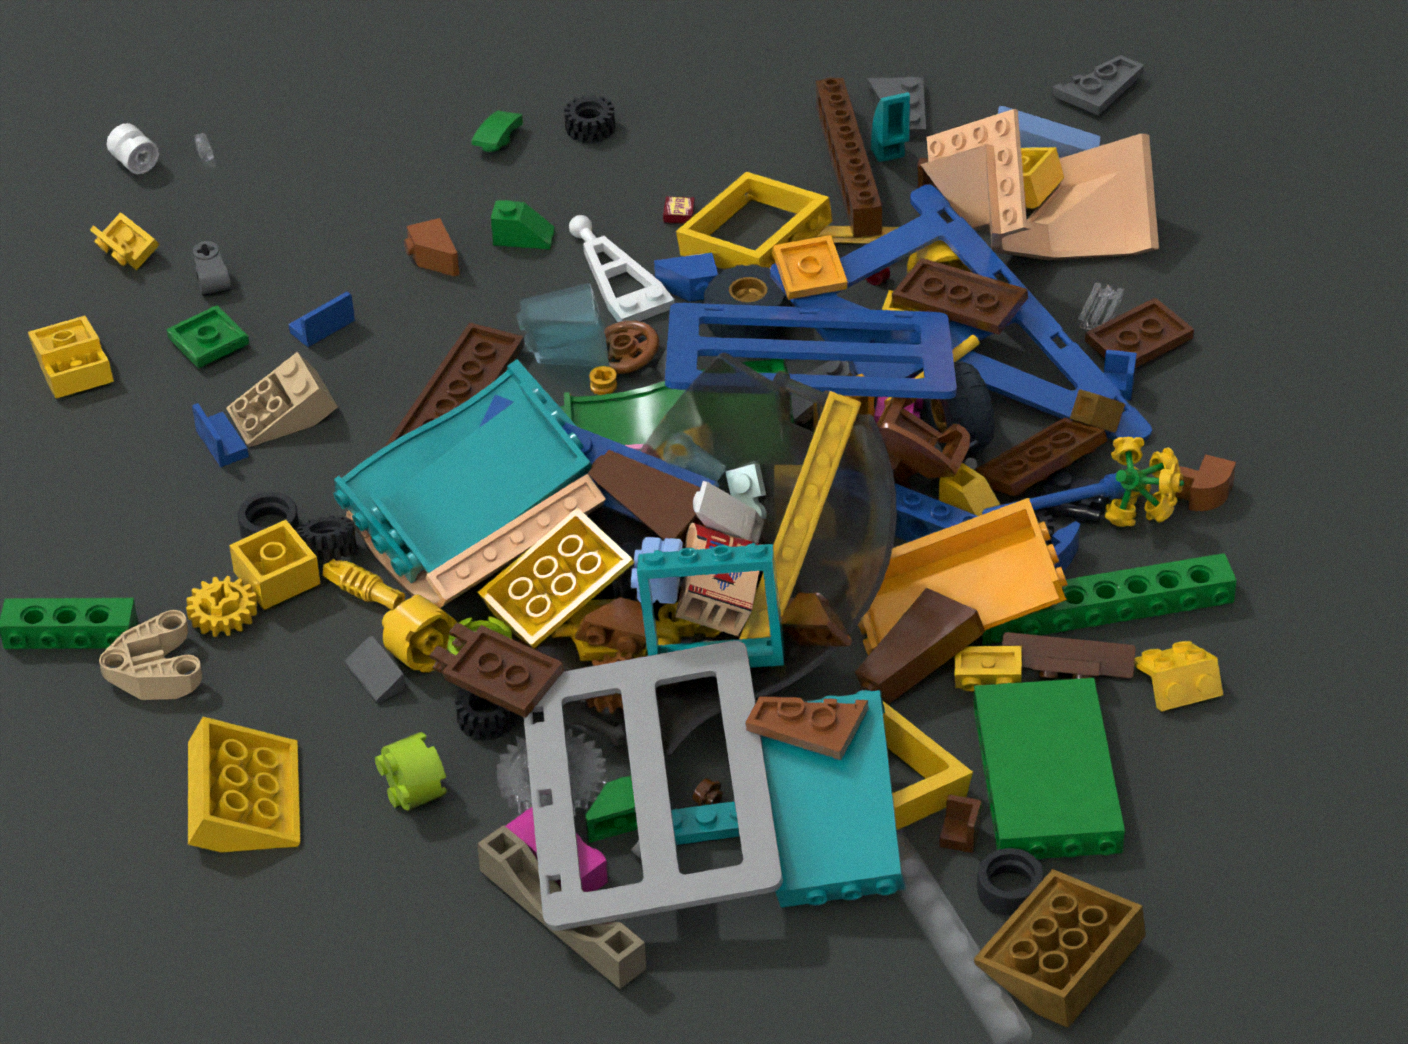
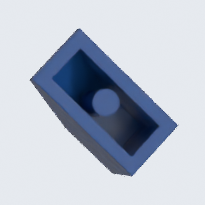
(686, 275)

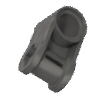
(210, 269)

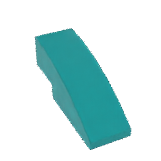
(891, 127)

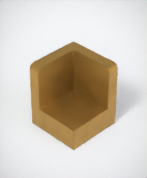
(1097, 410)

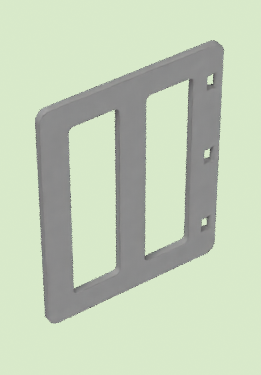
(662, 884)

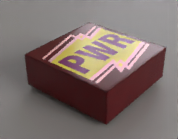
(678, 209)

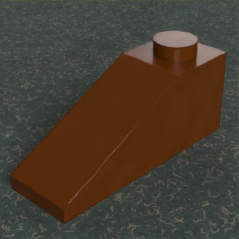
(813, 622)

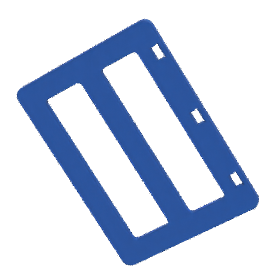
(933, 353)

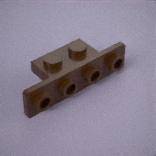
(1073, 656)

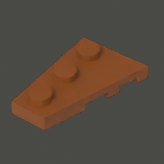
(809, 725)

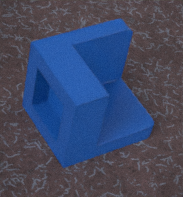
(1120, 370)

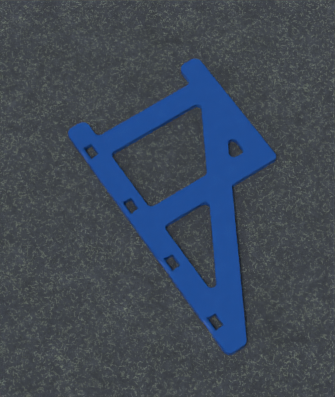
(982, 261)

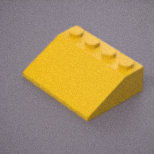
(555, 578)
(242, 788)

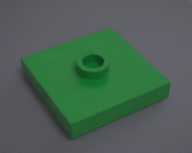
(207, 336)

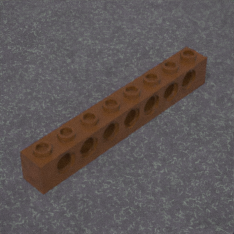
(848, 158)

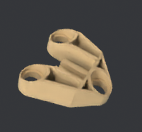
(142, 660)

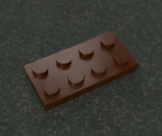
(960, 295)
(1041, 456)

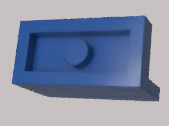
(323, 320)
(219, 437)

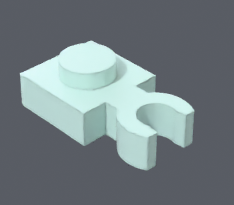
(747, 485)

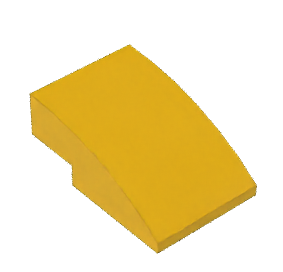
(71, 356)

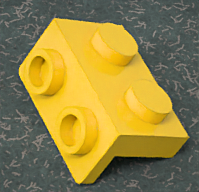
(126, 240)
(987, 666)

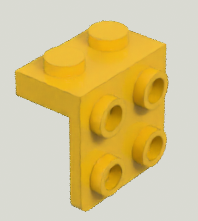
(1181, 674)

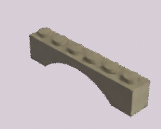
(605, 945)

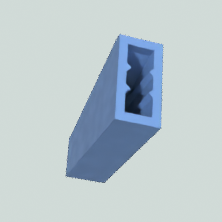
(1040, 132)

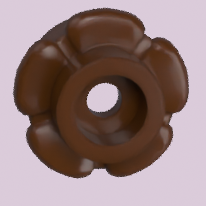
(707, 792)

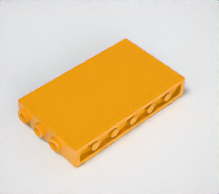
(986, 563)

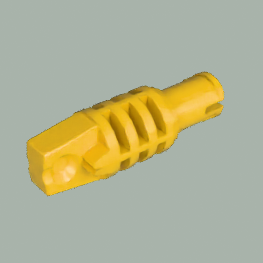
(362, 583)

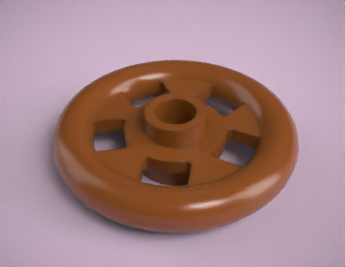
(624, 345)

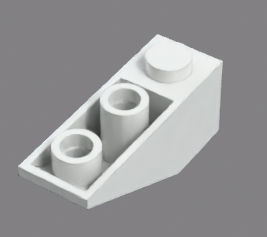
(726, 513)

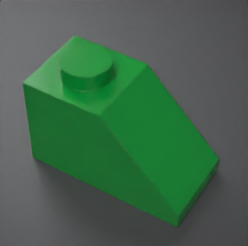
(520, 226)
(612, 811)

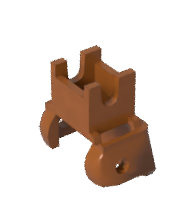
(915, 441)

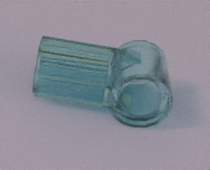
(696, 459)

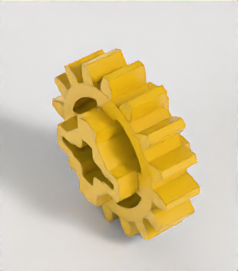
(221, 606)

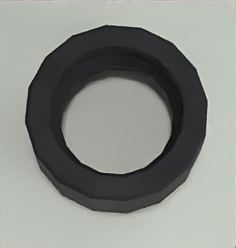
(266, 504)
(1007, 861)

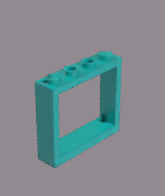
(717, 560)

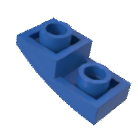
(1066, 544)

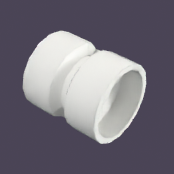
(132, 148)

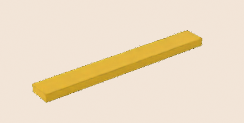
(805, 507)

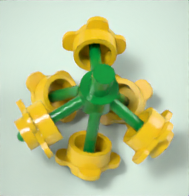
(1167, 475)

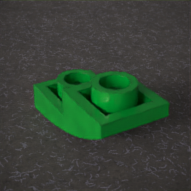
(496, 130)

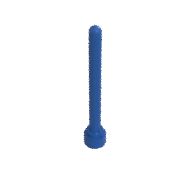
(1107, 487)

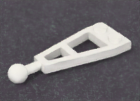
(632, 306)

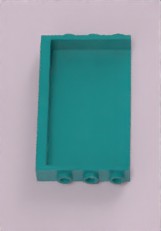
(483, 482)
(835, 815)

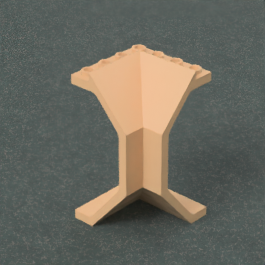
(1094, 212)

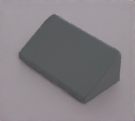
(376, 670)

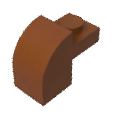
(1208, 485)

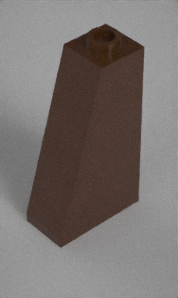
(648, 493)
(919, 644)

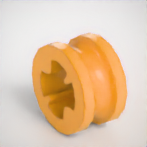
(603, 380)

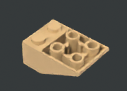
(282, 403)

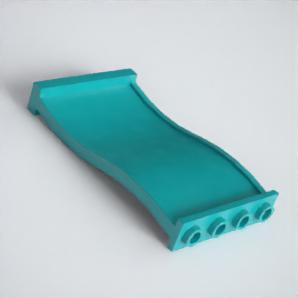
(415, 451)

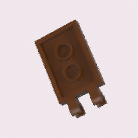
(497, 668)

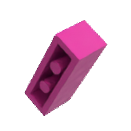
(592, 862)

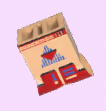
(717, 599)

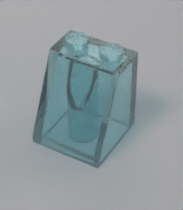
(564, 327)

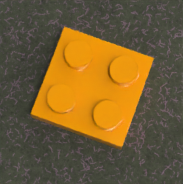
(809, 267)

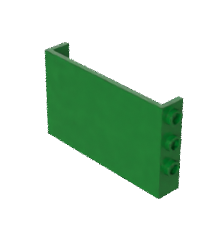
(1048, 768)

